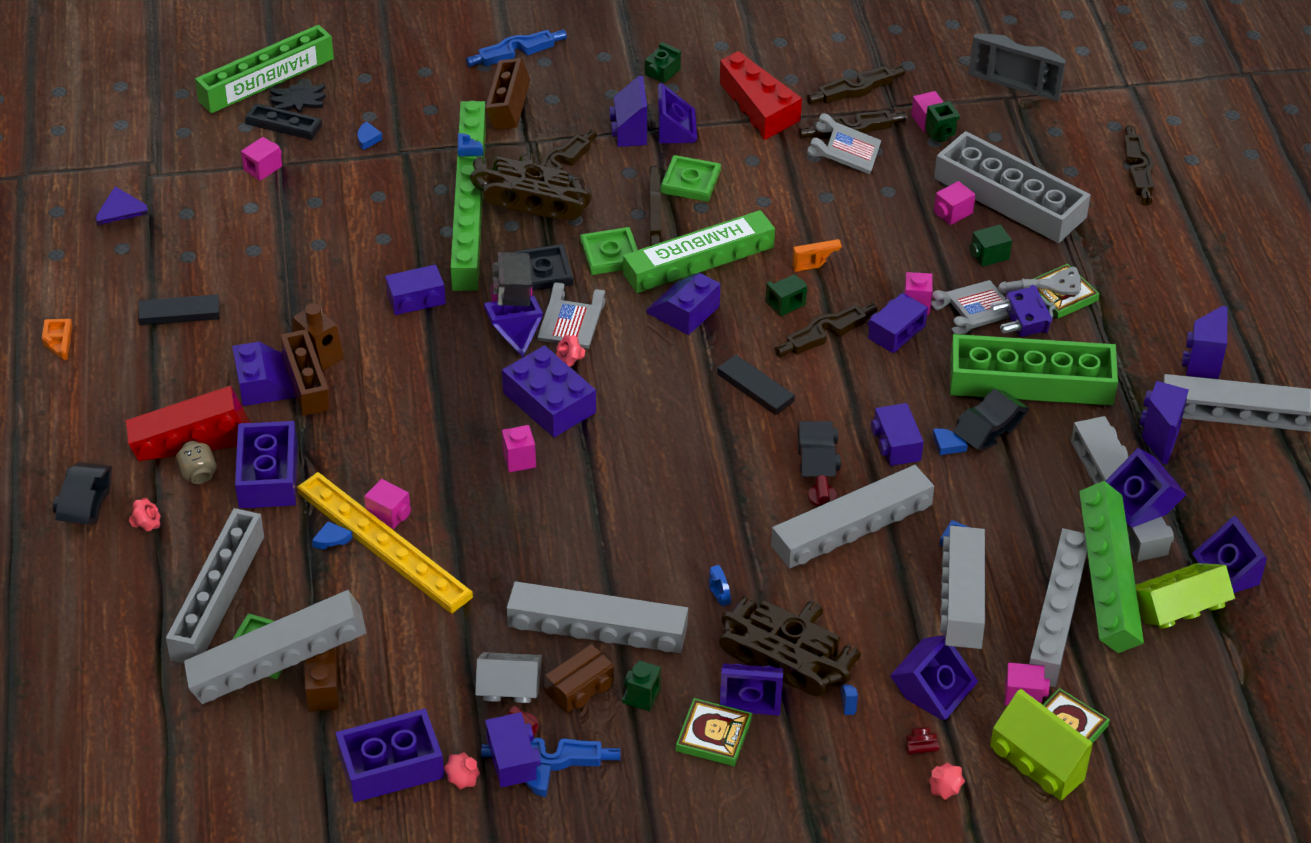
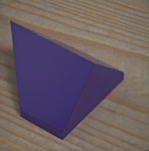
(120, 207)
(515, 322)

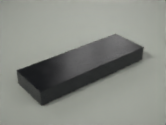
(283, 121)
(179, 309)
(756, 384)

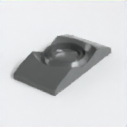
(1017, 66)

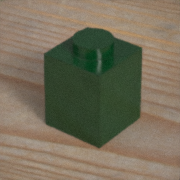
(990, 245)

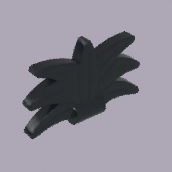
(298, 97)

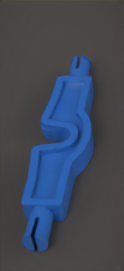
(526, 43)
(570, 753)

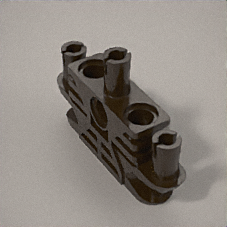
(530, 187)
(787, 642)

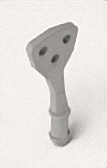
(1053, 283)

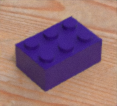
(549, 391)
(266, 464)
(390, 755)

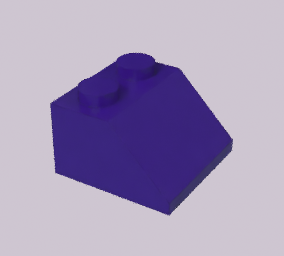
(630, 115)
(687, 303)
(1206, 345)
(261, 374)
(1163, 418)
(1145, 488)
(934, 677)
(752, 688)

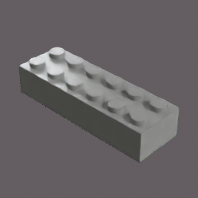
(1013, 186)

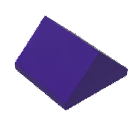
(675, 118)
(1236, 550)

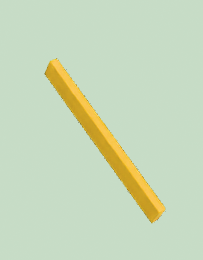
(385, 543)

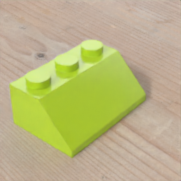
(1184, 594)
(1041, 745)

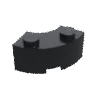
(990, 419)
(817, 448)
(83, 493)

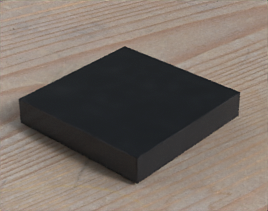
(548, 266)

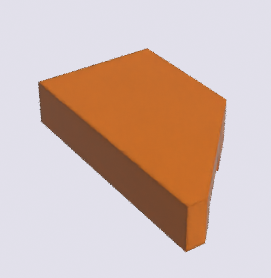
(813, 255)
(57, 336)

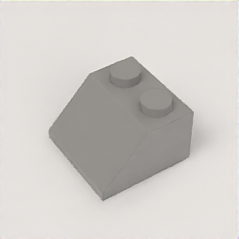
(508, 676)

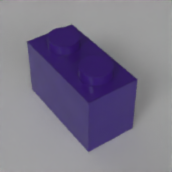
(415, 289)
(897, 322)
(897, 434)
(511, 749)

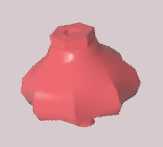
(570, 350)
(145, 515)
(461, 770)
(946, 780)

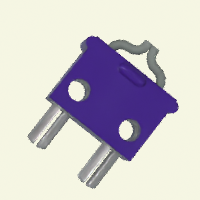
(1026, 310)

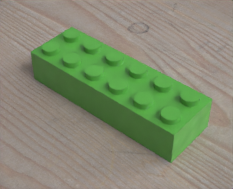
(1034, 369)

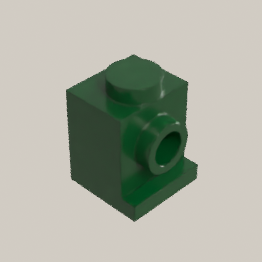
(663, 63)
(941, 127)
(786, 295)
(642, 685)

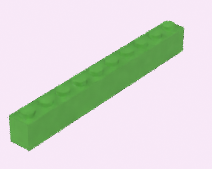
(468, 204)

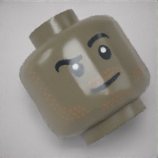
(196, 462)

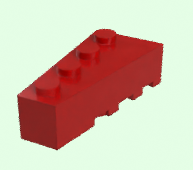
(759, 95)
(203, 419)

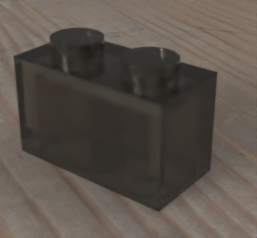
(512, 279)

